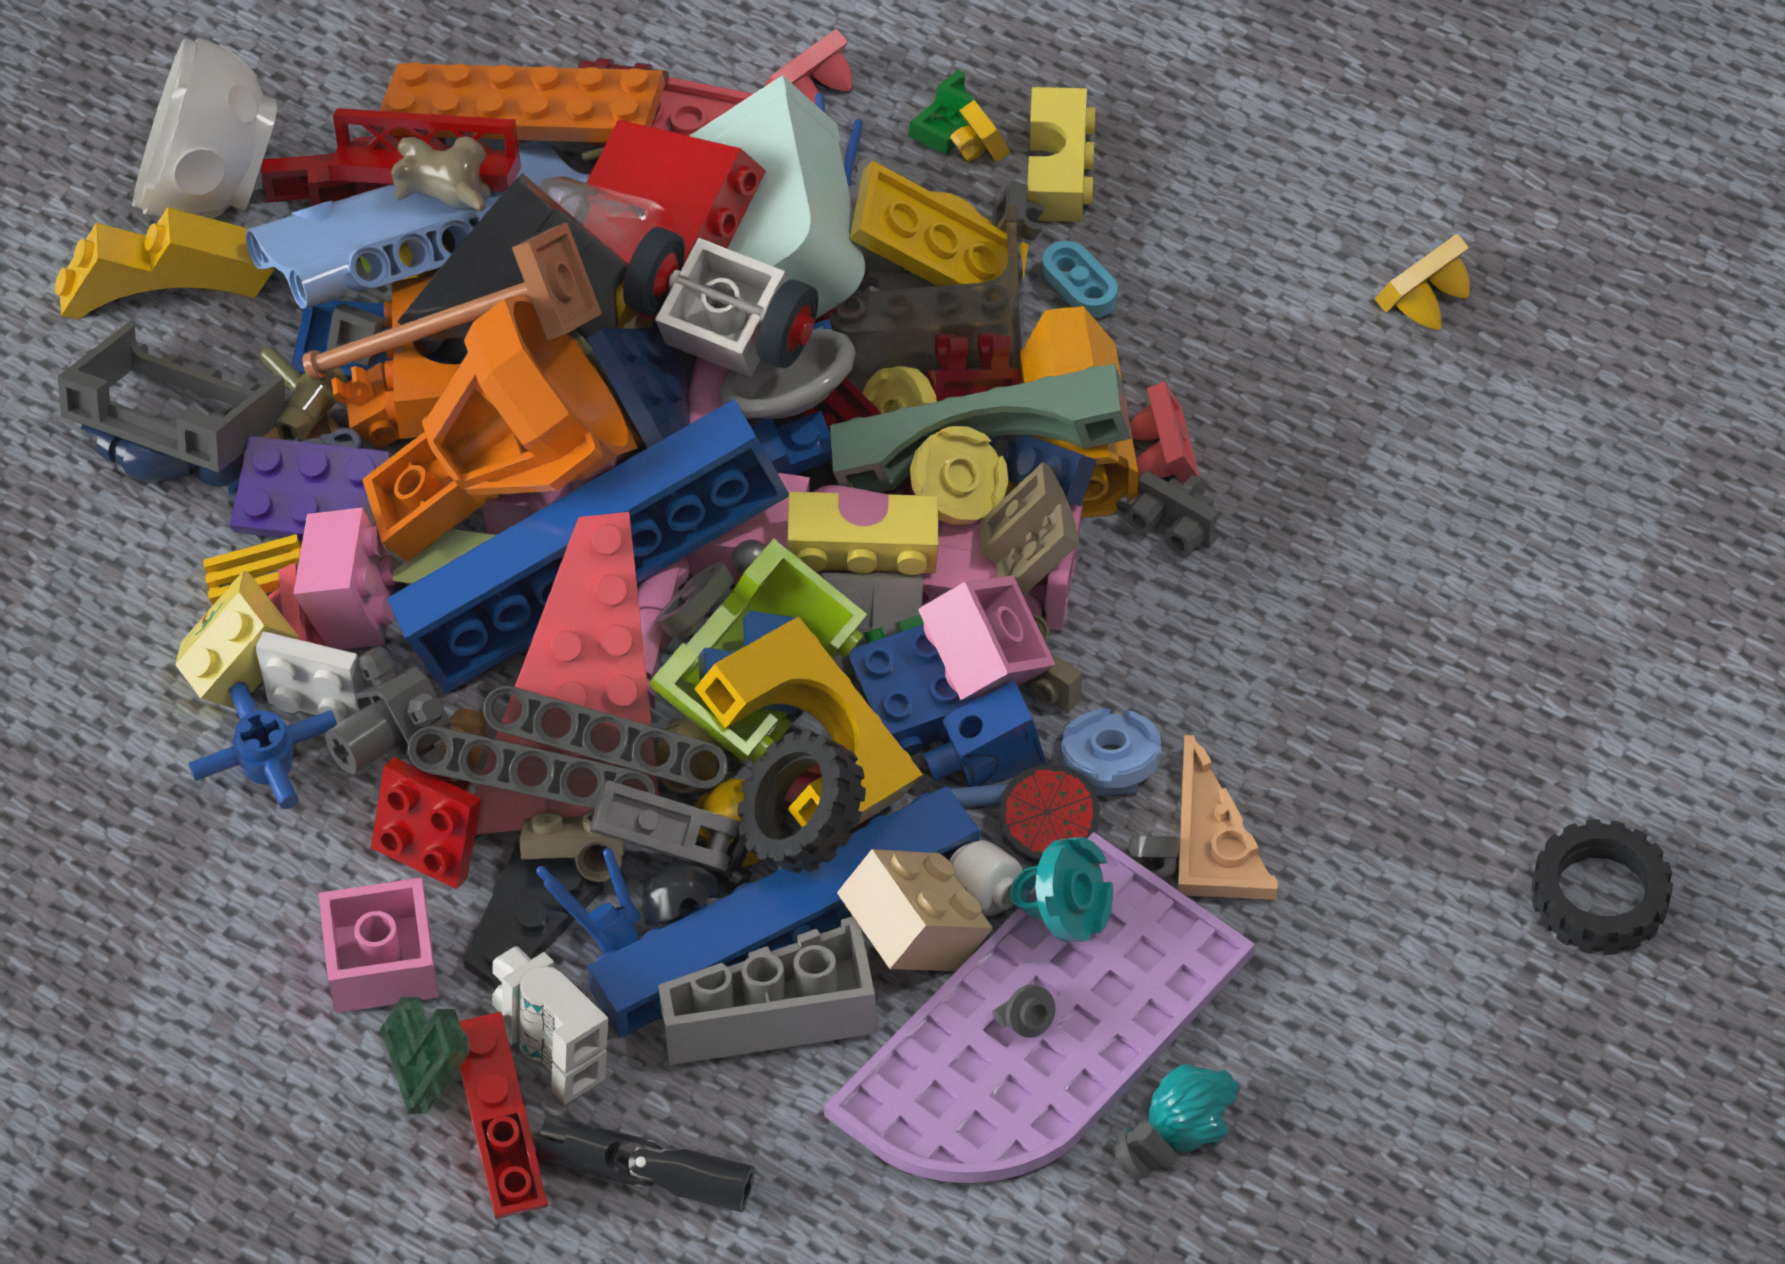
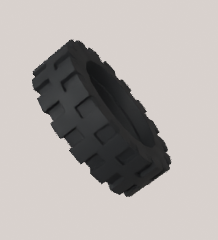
(834, 814)
(1594, 931)

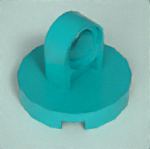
(1068, 890)

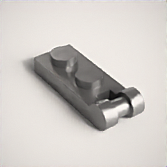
(662, 825)

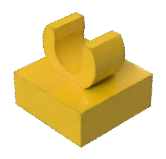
(979, 135)

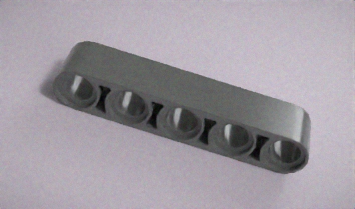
(580, 736)
(508, 759)

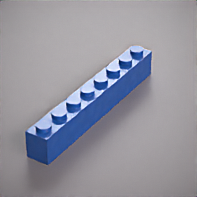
(766, 911)

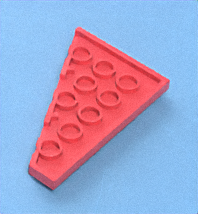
(584, 654)

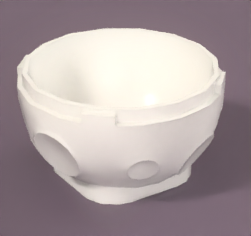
(205, 135)

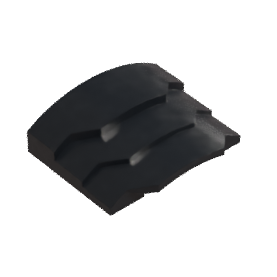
(487, 264)

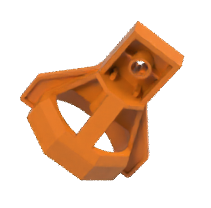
(509, 422)

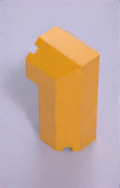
(1068, 343)

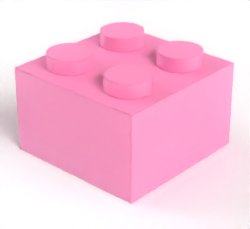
(345, 579)
(985, 636)
(378, 944)

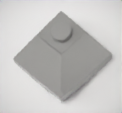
(882, 597)

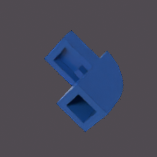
(796, 444)

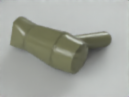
(309, 399)

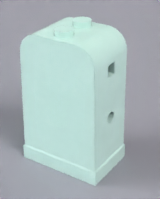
(803, 203)

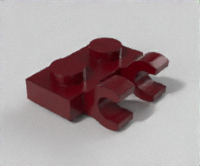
(957, 381)

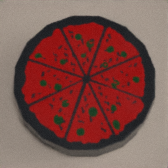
(1044, 807)

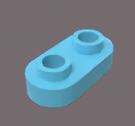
(1084, 280)

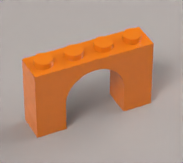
(412, 376)

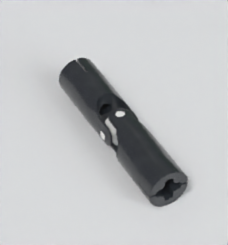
(681, 1172)

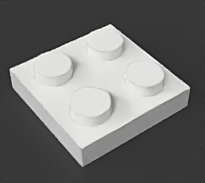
(308, 676)

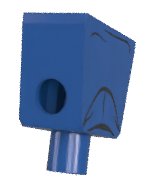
(988, 739)

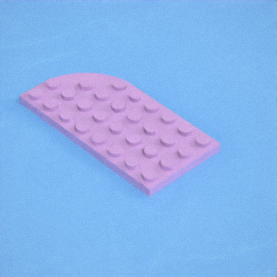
(985, 1104)

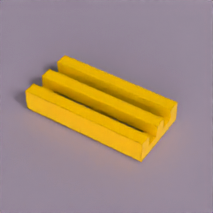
(254, 560)

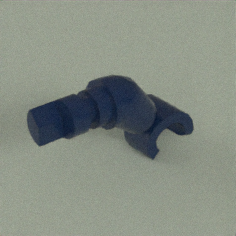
(154, 466)

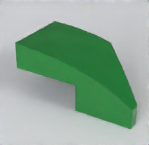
(943, 116)

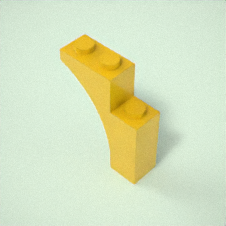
(174, 253)

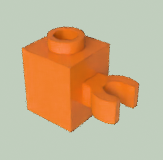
(367, 405)

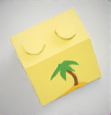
(225, 640)

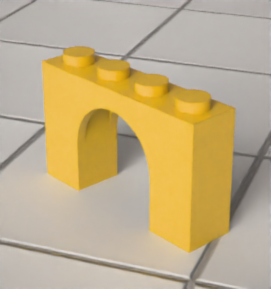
(797, 671)

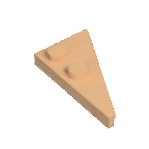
(1215, 848)

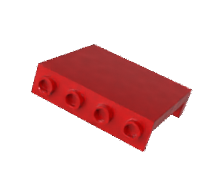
(694, 180)

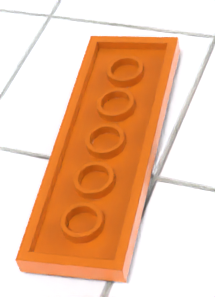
(542, 100)

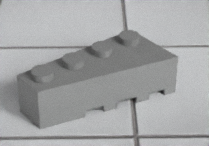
(773, 999)

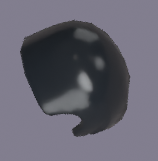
(672, 885)

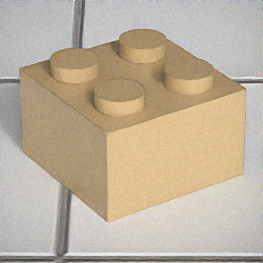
(915, 910)

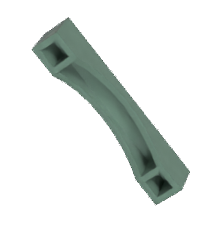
(1075, 407)

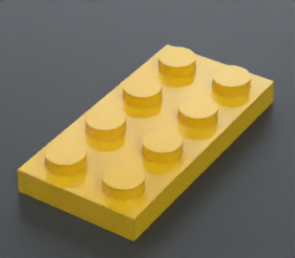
(926, 231)

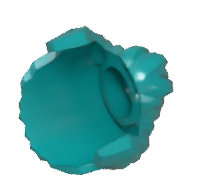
(1191, 1106)

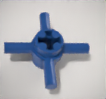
(263, 746)

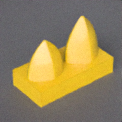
(1411, 288)

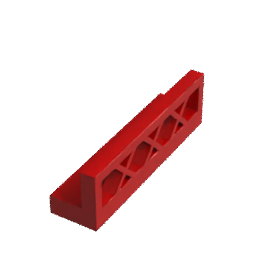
(374, 160)

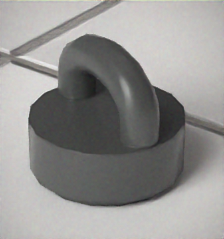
(1156, 847)

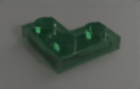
(423, 1051)

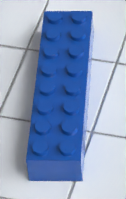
(676, 499)

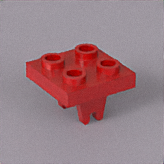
(426, 822)

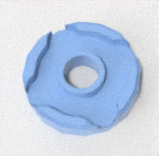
(1111, 768)

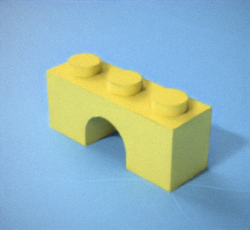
(1060, 126)
(899, 543)

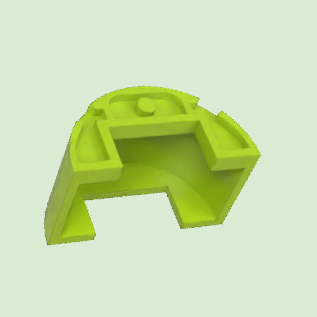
(773, 585)

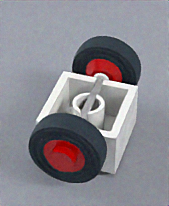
(720, 302)

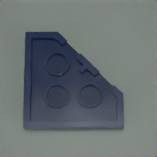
(646, 378)

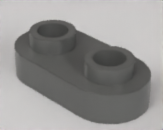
(702, 593)

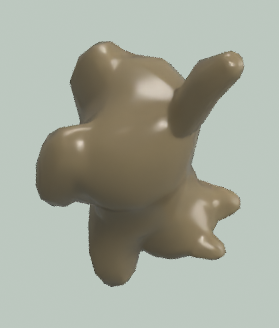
(442, 174)

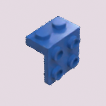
(906, 687)

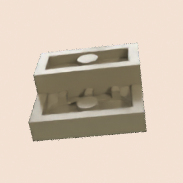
(1029, 529)

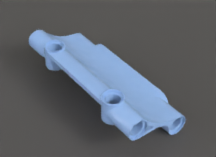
(322, 242)

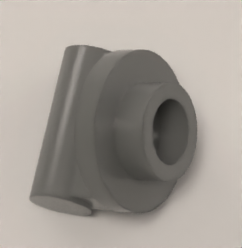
(1027, 1011)
(1143, 1150)

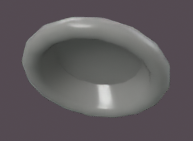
(792, 390)

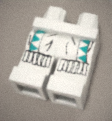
(551, 1022)

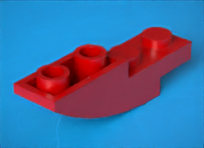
(309, 178)
(500, 1119)

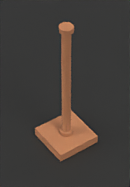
(552, 280)

